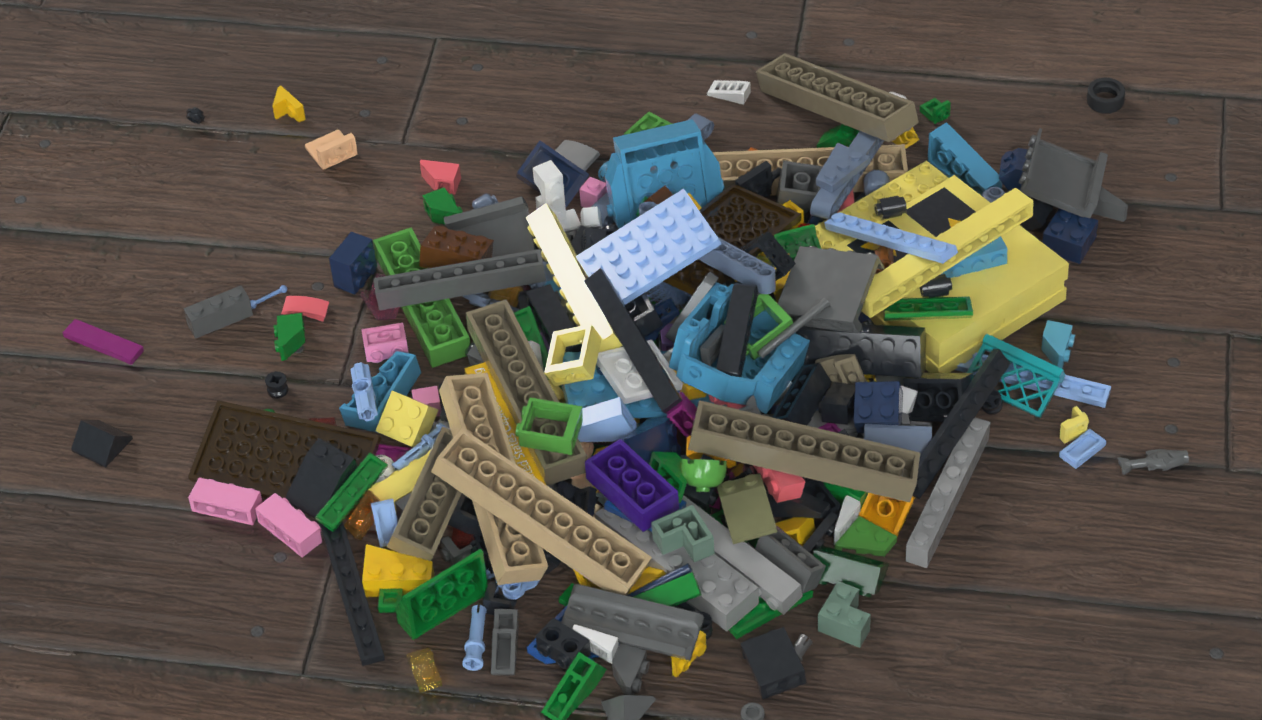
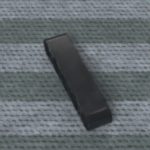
(737, 329)

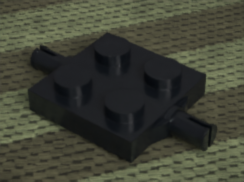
(759, 179)

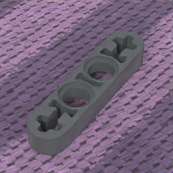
(708, 282)

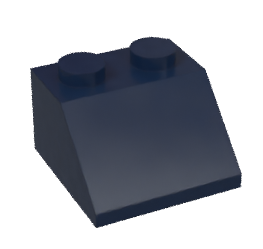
(1011, 168)

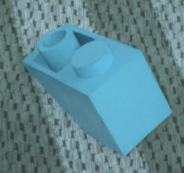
(1056, 341)

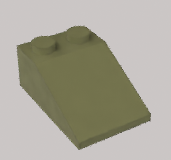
(746, 508)

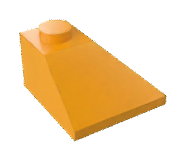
(885, 512)

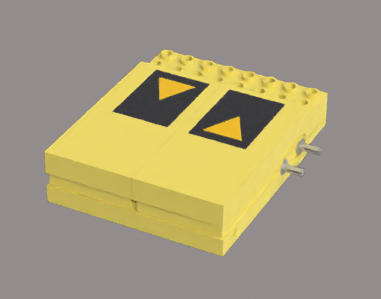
(1000, 296)

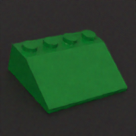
(443, 595)

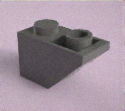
(628, 668)

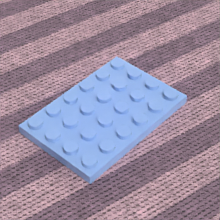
(651, 247)

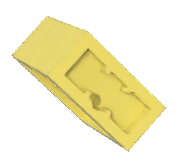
(582, 369)

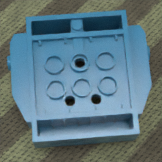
(630, 176)
(760, 377)

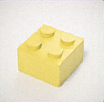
(406, 419)

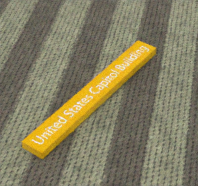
(521, 454)

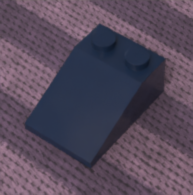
(572, 174)
(654, 436)

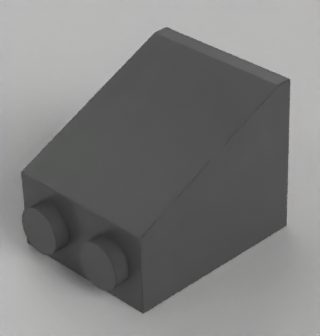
(798, 184)

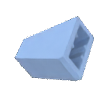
(606, 422)

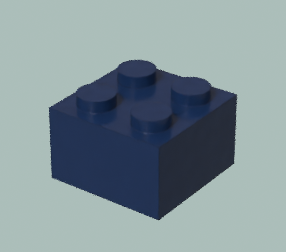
(1070, 235)
(353, 263)
(877, 404)

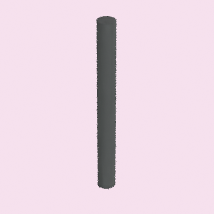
(794, 327)

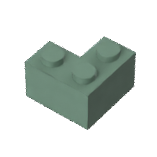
(686, 530)
(842, 618)

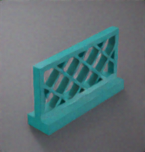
(1026, 362)

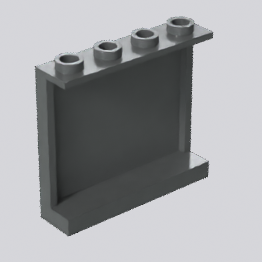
(1062, 177)
(501, 222)
(832, 275)

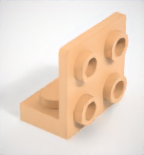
(332, 148)

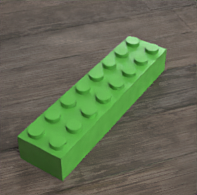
(433, 322)

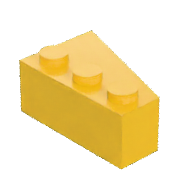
(393, 571)

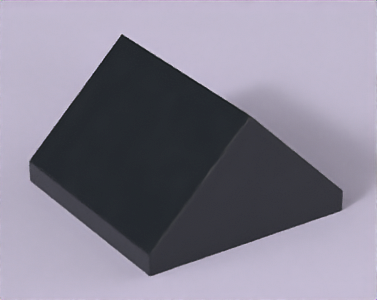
(99, 441)

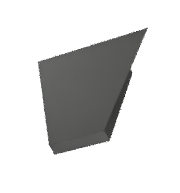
(627, 707)

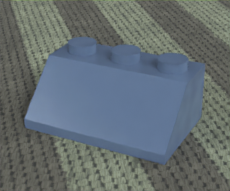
(906, 437)

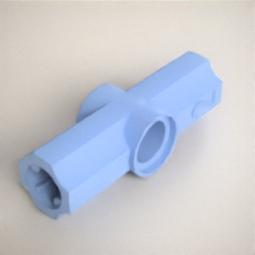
(364, 391)

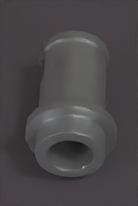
(801, 645)

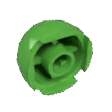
(703, 473)

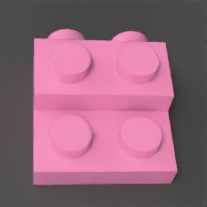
(384, 341)

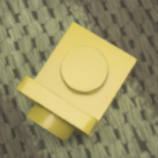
(1074, 427)

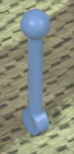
(283, 289)

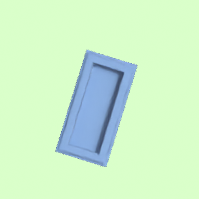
(1082, 448)
(385, 520)

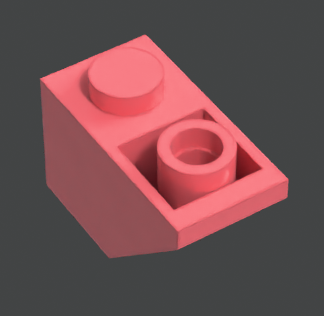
(441, 175)

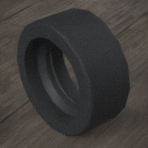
(1105, 105)

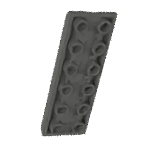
(634, 621)

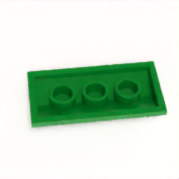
(929, 308)

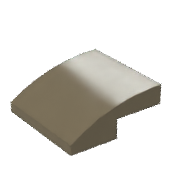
(842, 369)

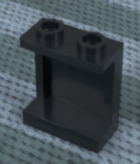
(773, 662)

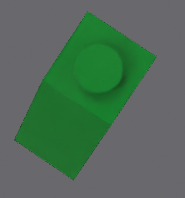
(840, 134)

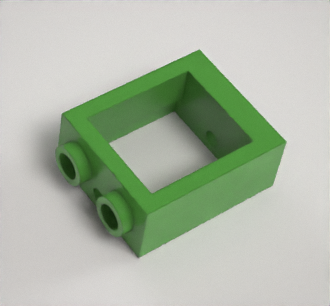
(767, 303)
(554, 411)

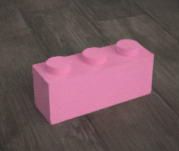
(225, 501)
(289, 524)

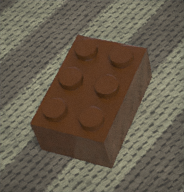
(453, 247)

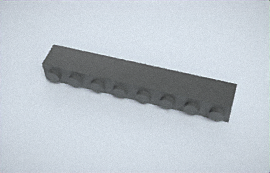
(459, 279)

